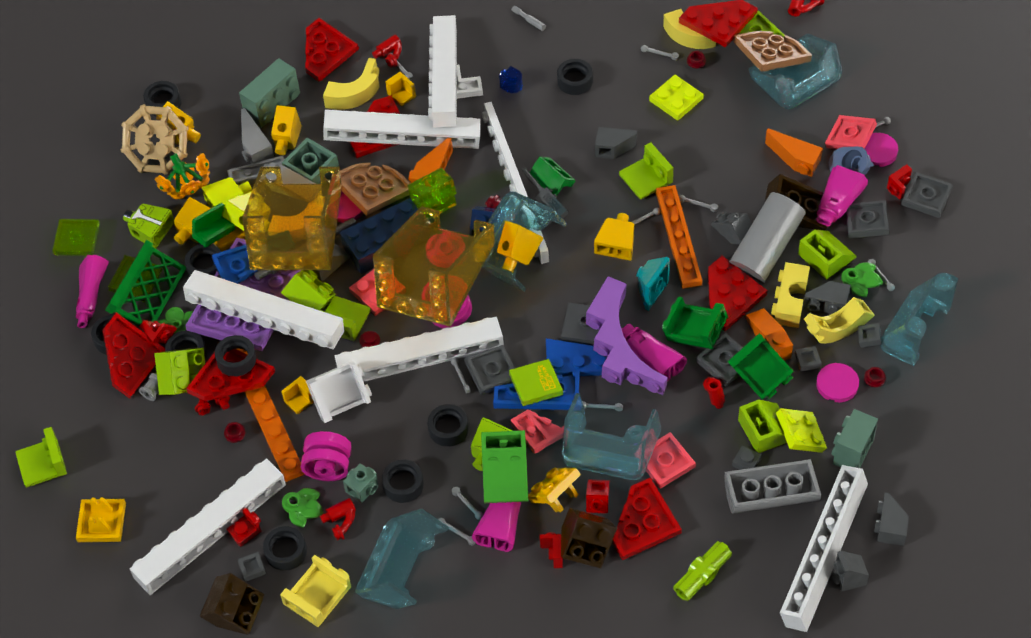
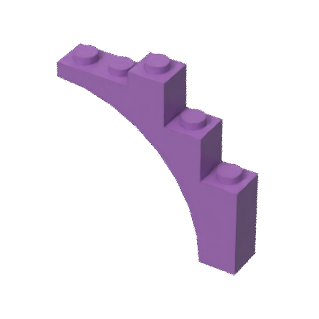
(610, 342)

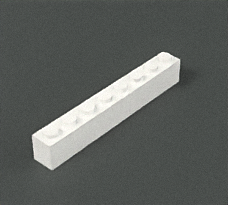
(443, 72)
(398, 129)
(264, 309)
(425, 349)
(207, 526)
(823, 548)

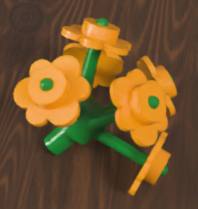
(183, 174)

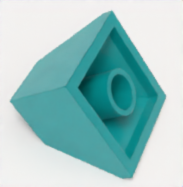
(653, 280)

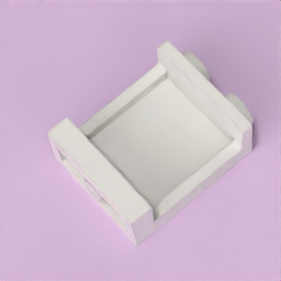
(338, 390)

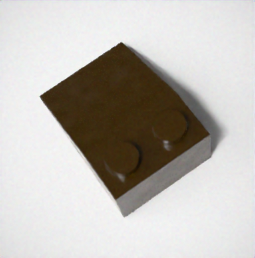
(803, 195)

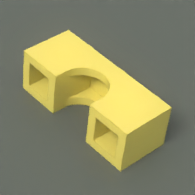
(793, 280)

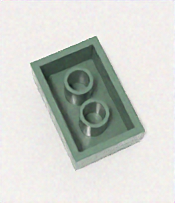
(271, 88)

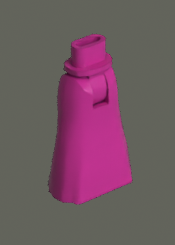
(840, 192)
(90, 276)
(653, 352)
(498, 525)

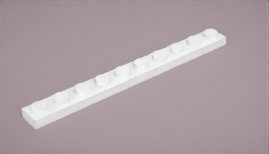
(511, 173)

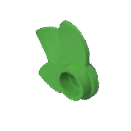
(863, 278)
(176, 317)
(304, 508)

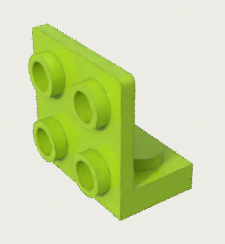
(648, 173)
(353, 315)
(41, 461)

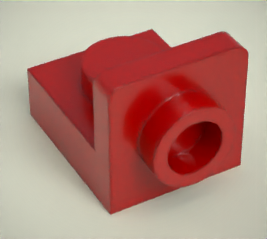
(898, 181)
(158, 332)
(597, 496)
(245, 528)
(553, 542)

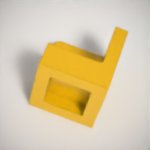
(400, 88)
(297, 395)

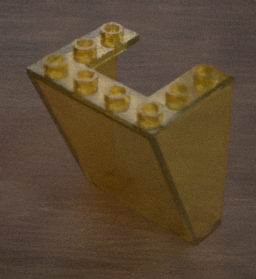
(292, 222)
(429, 268)

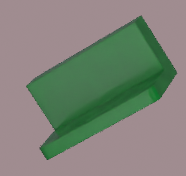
(551, 175)
(211, 226)

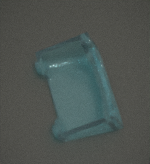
(800, 82)
(906, 329)

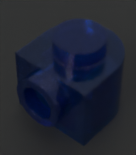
(511, 80)

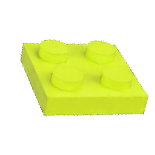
(676, 97)
(801, 430)

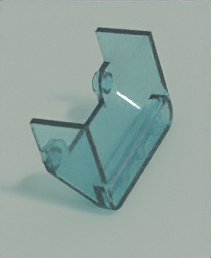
(523, 212)
(606, 453)
(395, 556)

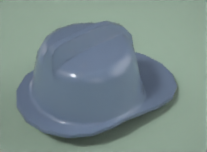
(851, 158)

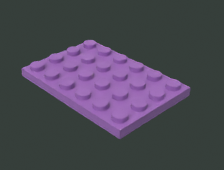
(219, 325)

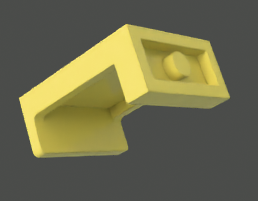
(317, 591)

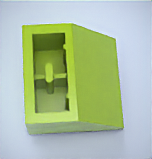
(824, 252)
(308, 290)
(177, 369)
(761, 425)

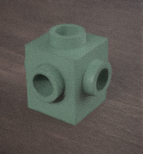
(361, 482)

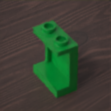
(694, 324)
(761, 367)

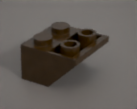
(586, 537)
(232, 604)

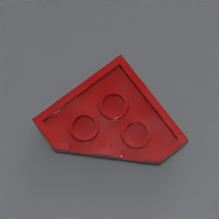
(719, 20)
(326, 49)
(381, 105)
(733, 289)
(128, 354)
(213, 384)
(644, 521)

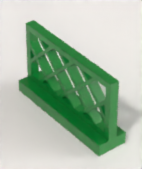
(131, 277)

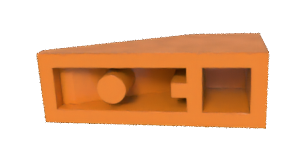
(794, 152)
(432, 161)
(772, 331)

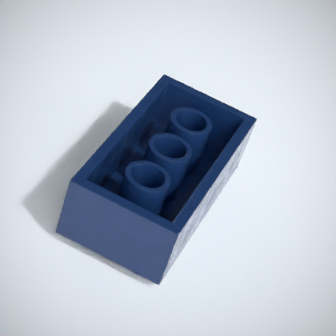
(368, 236)

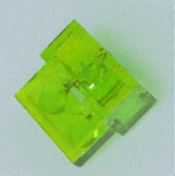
(433, 192)

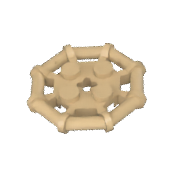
(143, 139)

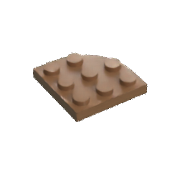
(771, 50)
(373, 186)

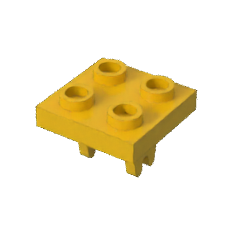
(554, 484)
(100, 520)

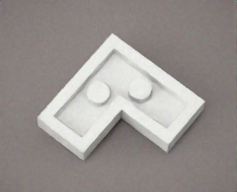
(468, 86)

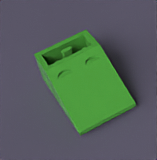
(504, 466)

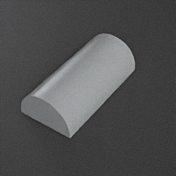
(768, 236)
(771, 486)

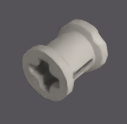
(150, 390)

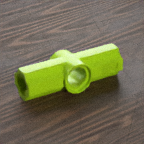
(702, 571)

